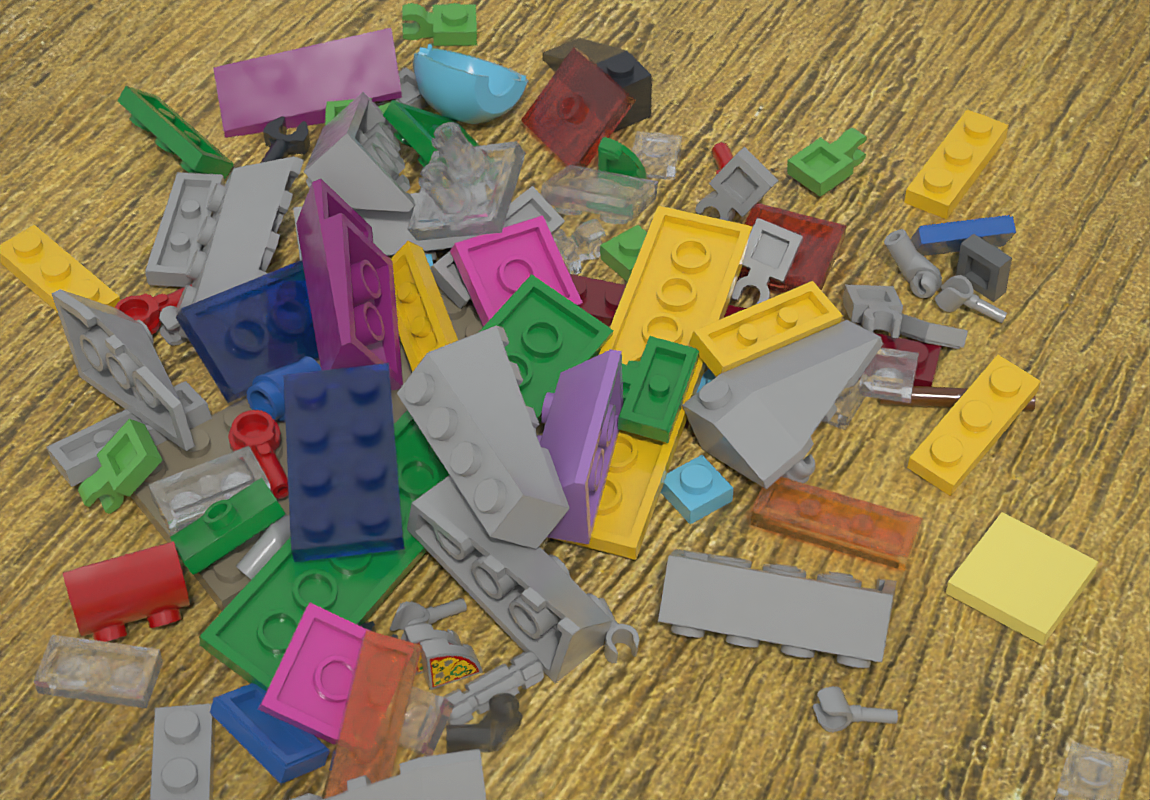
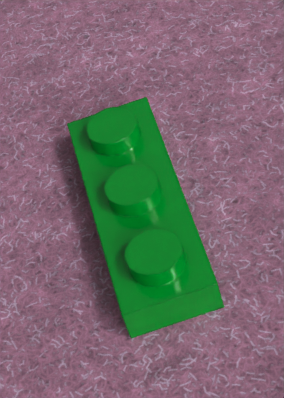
(174, 133)

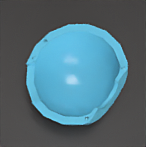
(465, 85)

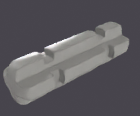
(523, 672)

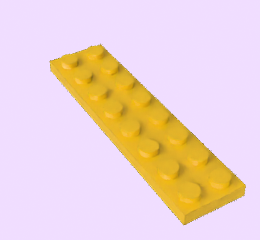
(674, 288)

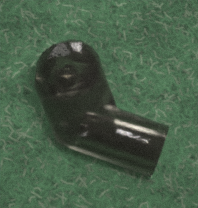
(491, 731)

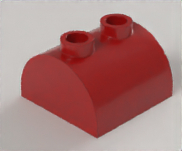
(126, 591)

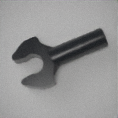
(283, 144)

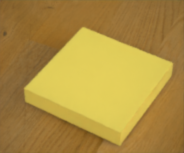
(1022, 578)

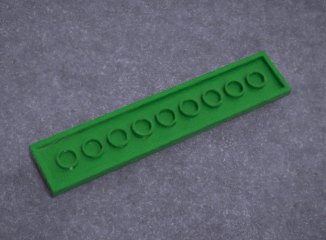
(256, 627)

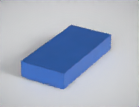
(948, 236)
(274, 743)

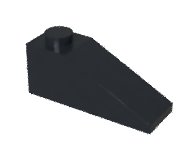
(619, 66)

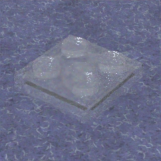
(599, 192)

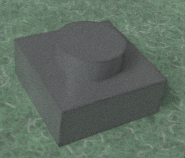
(984, 267)

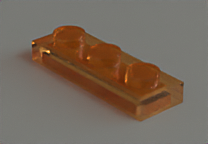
(837, 522)
(373, 711)

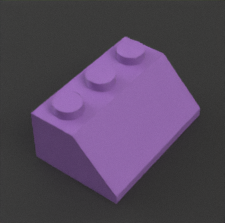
(582, 438)

